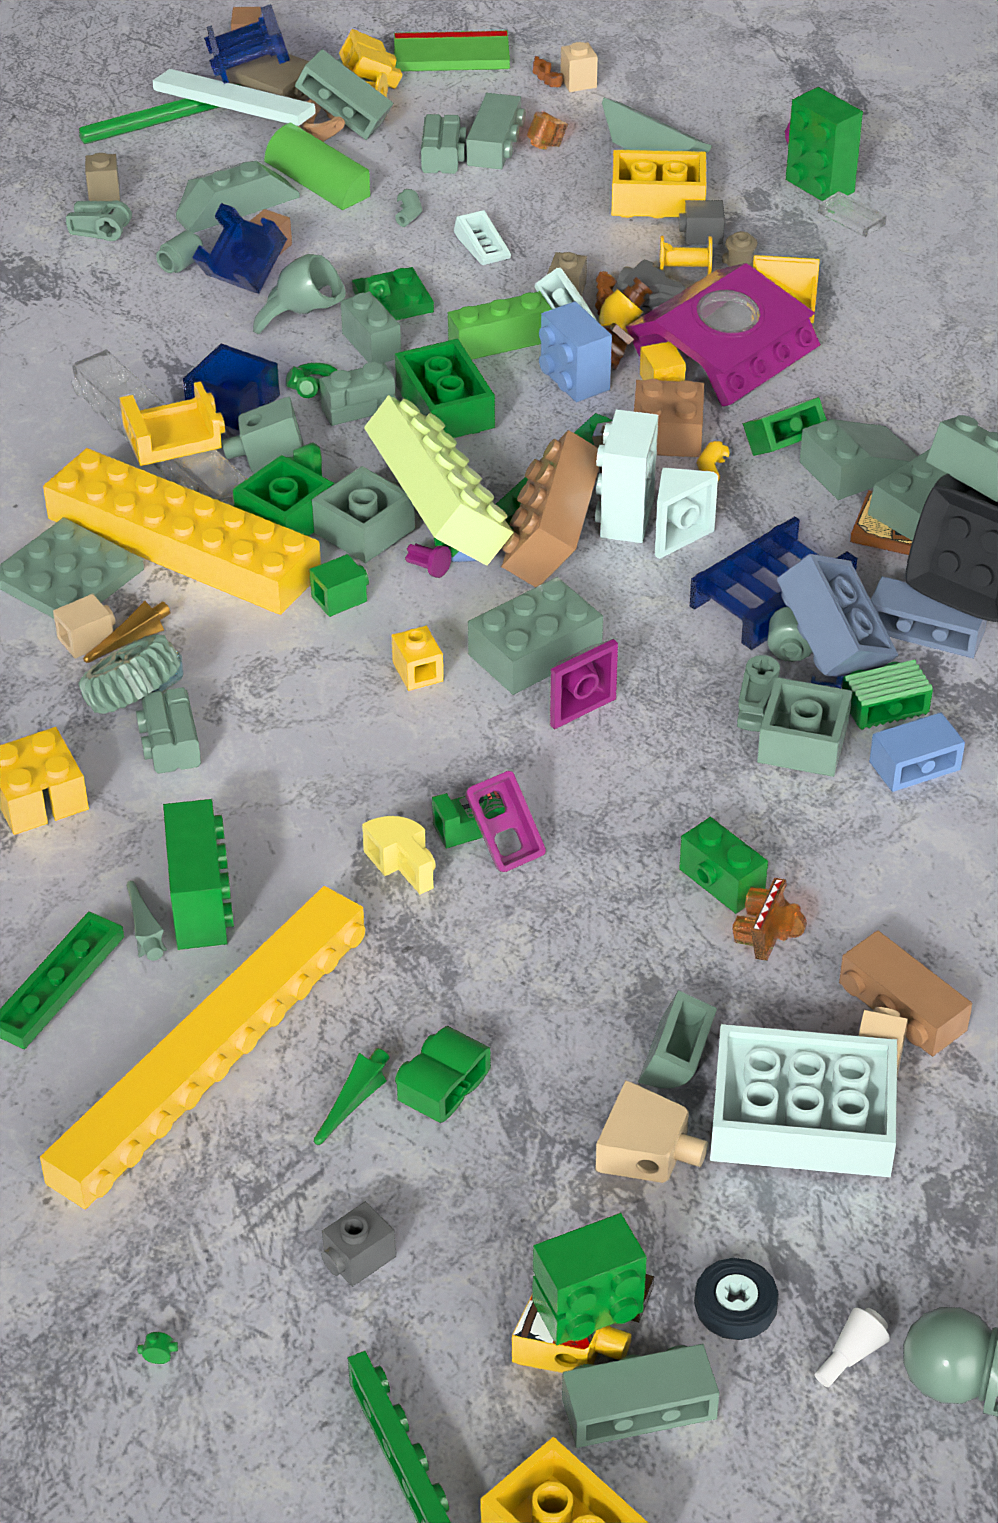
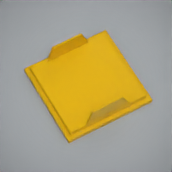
(793, 275)

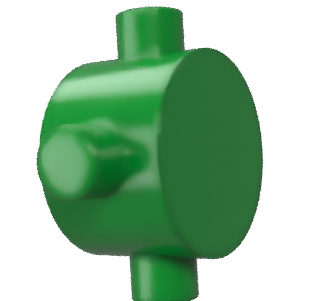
(157, 1348)

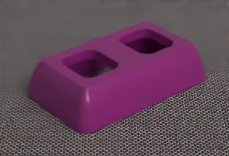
(515, 816)

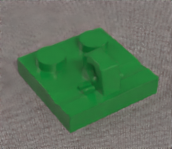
(398, 291)

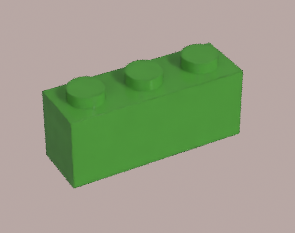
(498, 325)

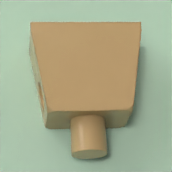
(646, 1137)

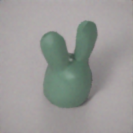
(299, 289)

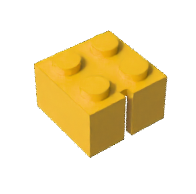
(30, 767)

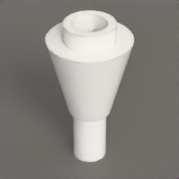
(861, 1336)

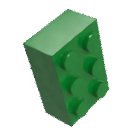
(823, 144)
(448, 385)
(195, 874)

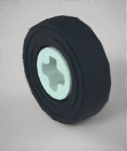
(736, 1319)

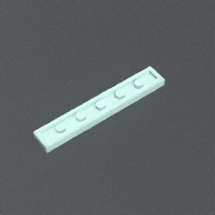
(234, 97)

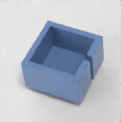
(575, 351)

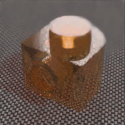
(546, 131)

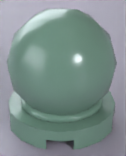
(953, 1357)

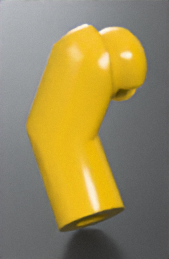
(711, 454)

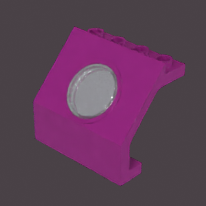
(734, 327)

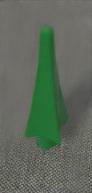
(362, 1081)

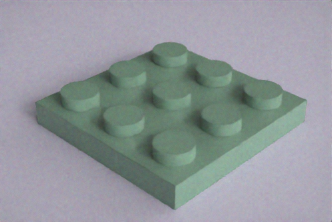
(67, 566)

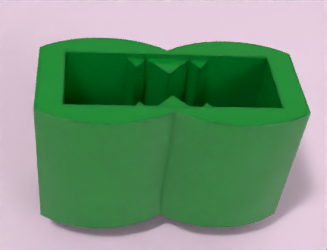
(443, 1073)

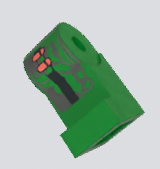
(455, 819)

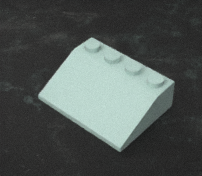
(805, 1100)

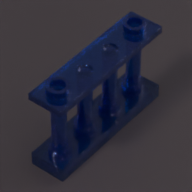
(246, 44)
(739, 569)

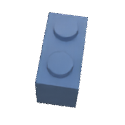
(916, 751)

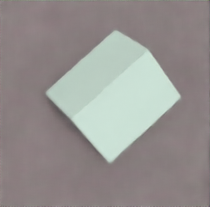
(684, 508)

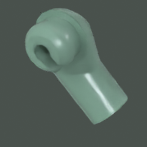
(411, 207)

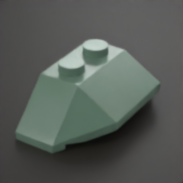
(641, 132)
(244, 186)

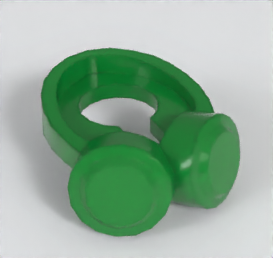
(307, 386)

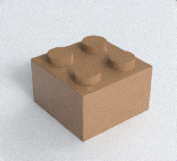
(678, 411)

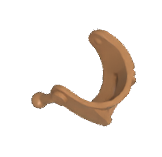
(322, 130)

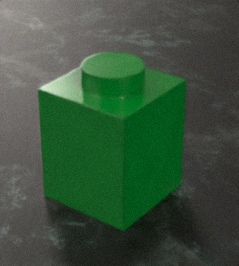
(338, 585)

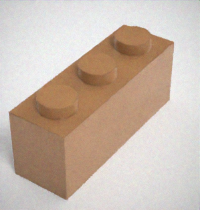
(893, 979)

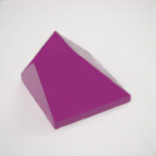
(583, 682)

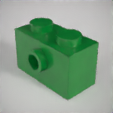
(722, 863)

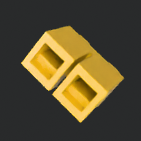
(369, 58)

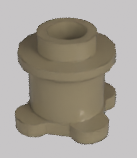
(740, 249)

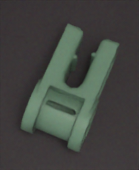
(97, 221)
(756, 691)

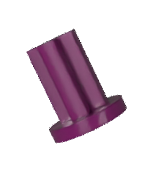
(435, 560)

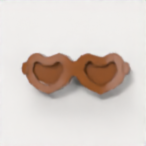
(543, 71)
(605, 288)

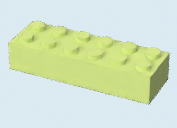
(438, 480)

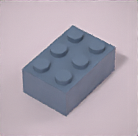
(836, 616)

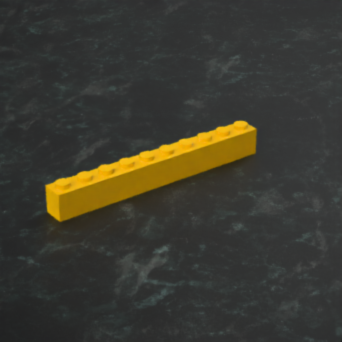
(202, 1048)

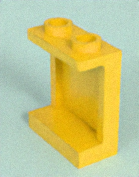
(173, 428)

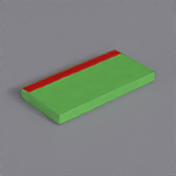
(452, 50)

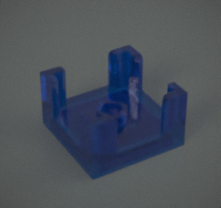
(243, 250)

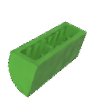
(318, 166)

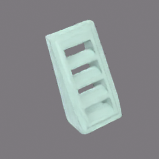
(479, 222)

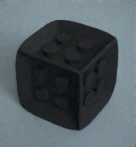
(957, 549)

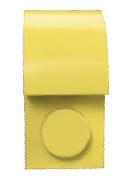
(400, 845)

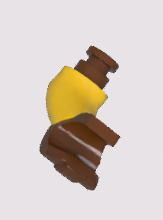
(620, 311)

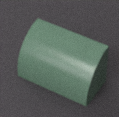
(678, 1042)

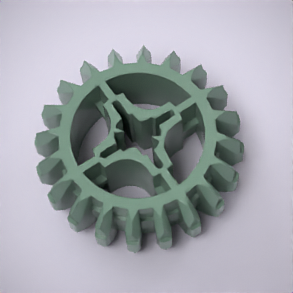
(129, 674)

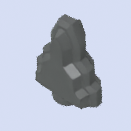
(654, 278)

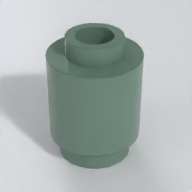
(178, 252)

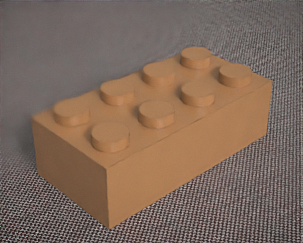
(551, 509)

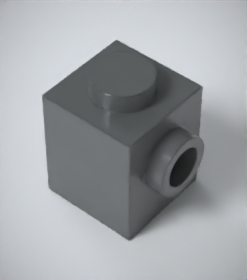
(702, 220)
(358, 1244)

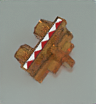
(773, 919)

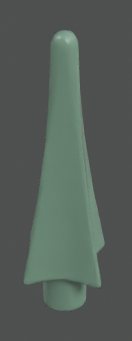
(147, 929)

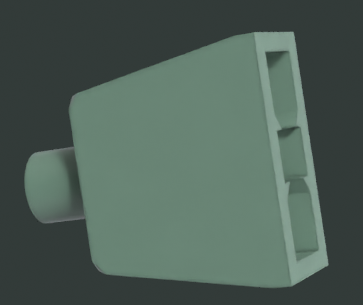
(265, 434)

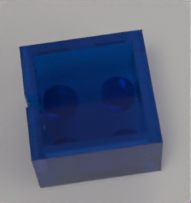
(236, 382)

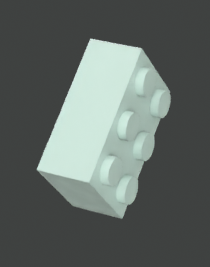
(627, 475)

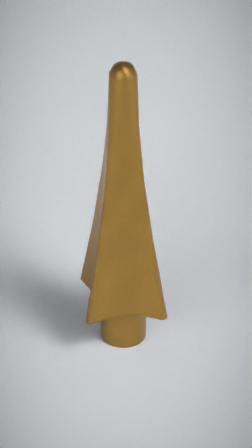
(140, 623)

